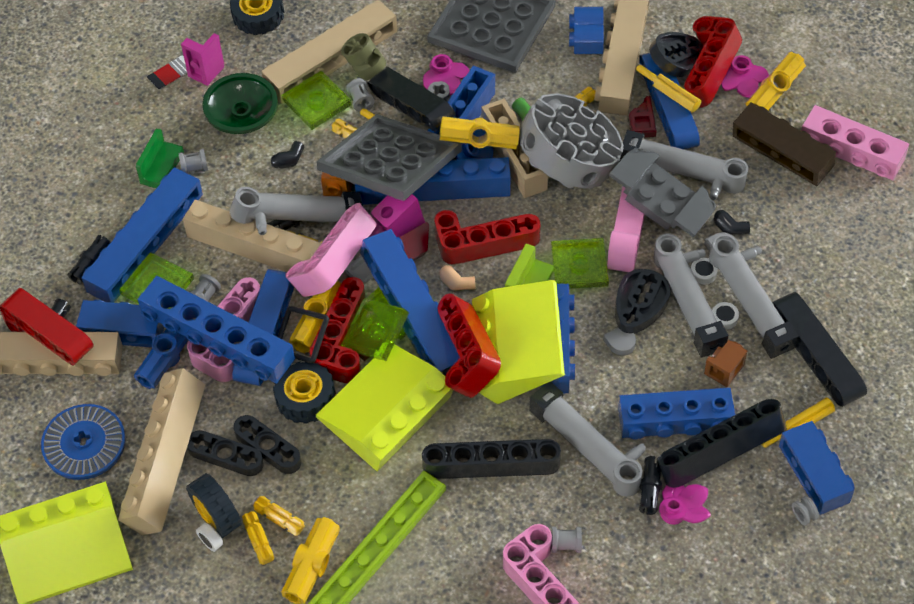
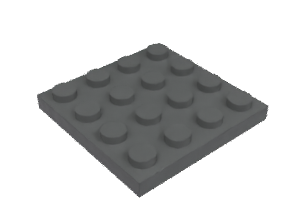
(491, 29)
(389, 157)

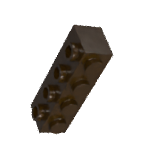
(784, 143)

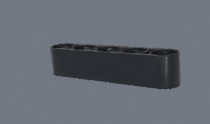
(410, 98)
(821, 351)
(722, 443)
(503, 451)

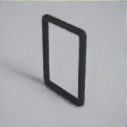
(325, 318)

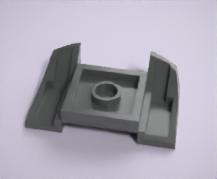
(661, 194)

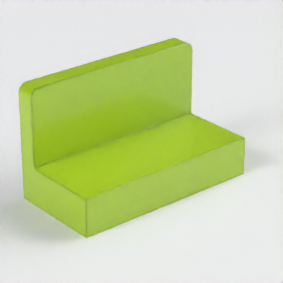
(529, 269)

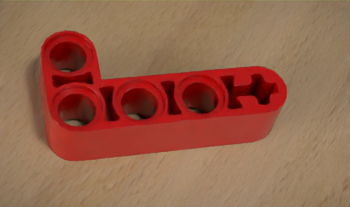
(720, 45)
(483, 239)
(29, 315)
(331, 348)
(478, 357)

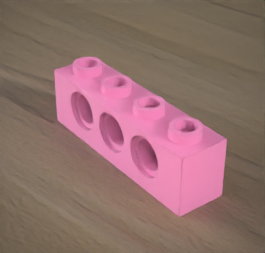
(857, 142)

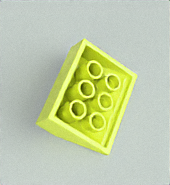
(526, 336)
(385, 405)
(63, 544)

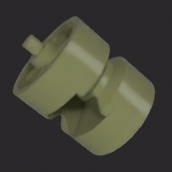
(363, 56)

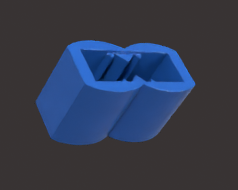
(588, 30)

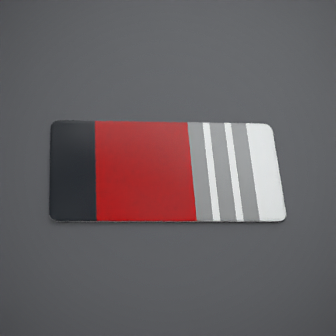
(168, 73)

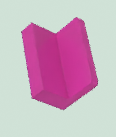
(204, 60)

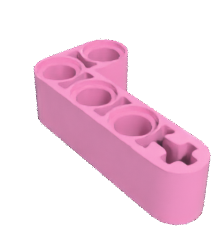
(625, 237)
(334, 253)
(239, 301)
(532, 566)

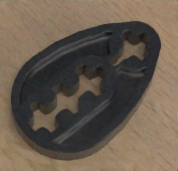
(684, 45)
(629, 294)

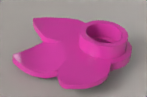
(445, 70)
(743, 76)
(684, 504)

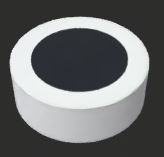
(704, 271)
(727, 314)
(209, 536)

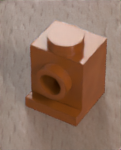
(726, 363)

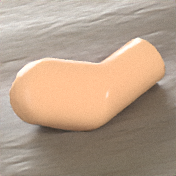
(455, 281)

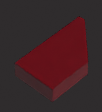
(642, 119)
(416, 241)

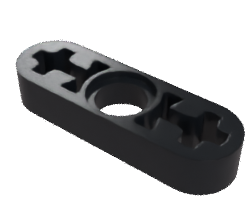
(271, 455)
(231, 463)

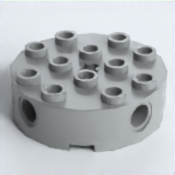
(570, 141)

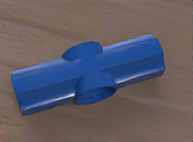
(159, 362)

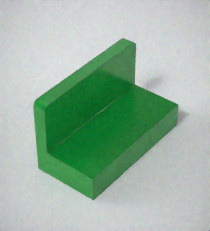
(157, 160)

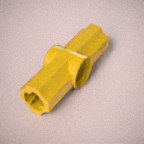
(783, 76)
(496, 133)
(309, 326)
(310, 560)

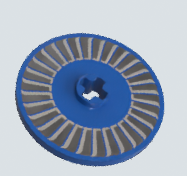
(63, 437)

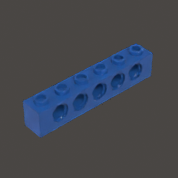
(162, 294)

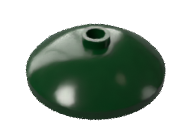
(240, 103)

